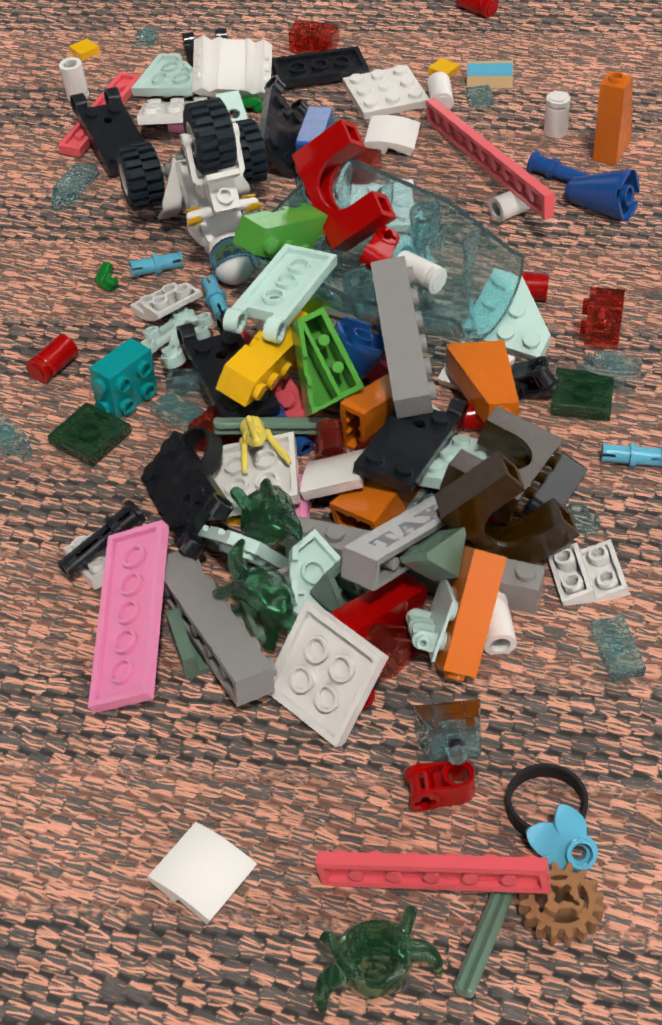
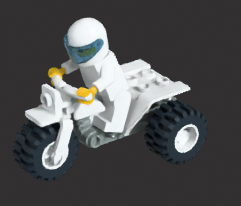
(204, 181)

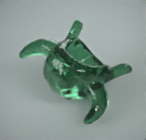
(267, 514)
(263, 590)
(374, 958)

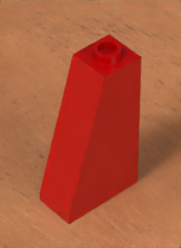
(383, 606)

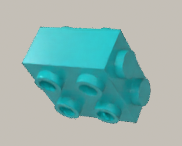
(123, 378)

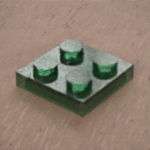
(582, 395)
(89, 434)

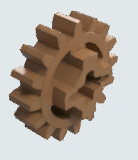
(563, 909)

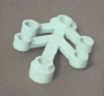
(173, 355)

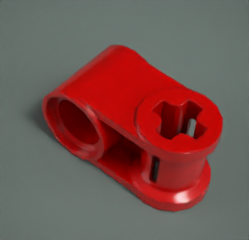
(380, 246)
(439, 784)

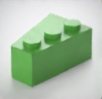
(269, 231)
(322, 362)

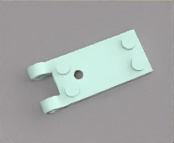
(280, 291)

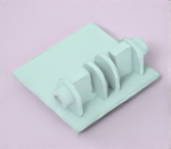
(429, 627)

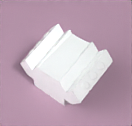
(231, 65)

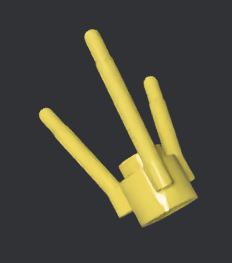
(255, 434)

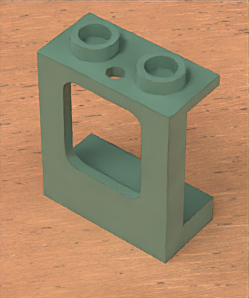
(189, 656)

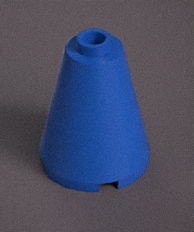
(606, 193)
(360, 344)

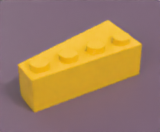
(258, 367)

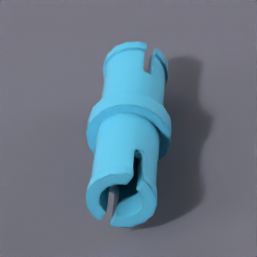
(156, 264)
(215, 297)
(631, 455)

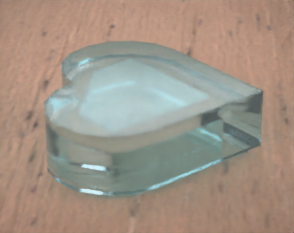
(586, 522)

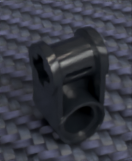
(533, 378)

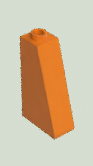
(613, 118)
(483, 375)
(366, 411)
(370, 505)
(476, 598)

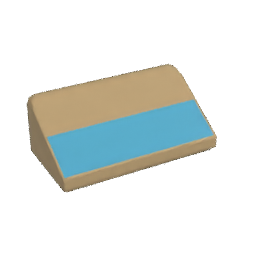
(492, 73)

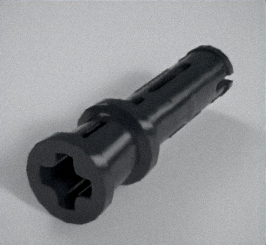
(123, 520)

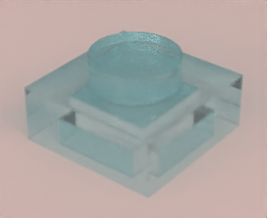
(147, 37)
(479, 96)

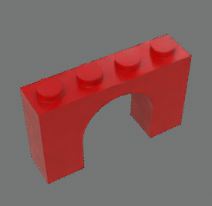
(317, 166)

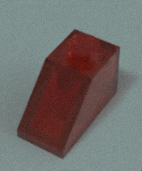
(395, 643)

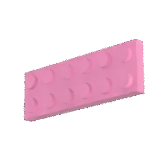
(129, 618)

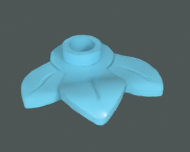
(559, 838)

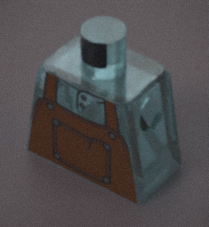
(449, 730)

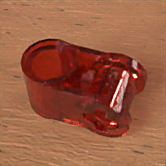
(329, 438)

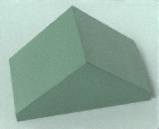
(438, 555)
(334, 590)

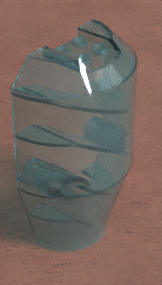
(478, 264)

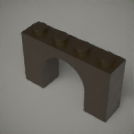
(524, 444)
(485, 489)

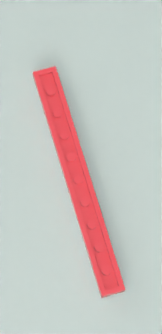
(491, 159)

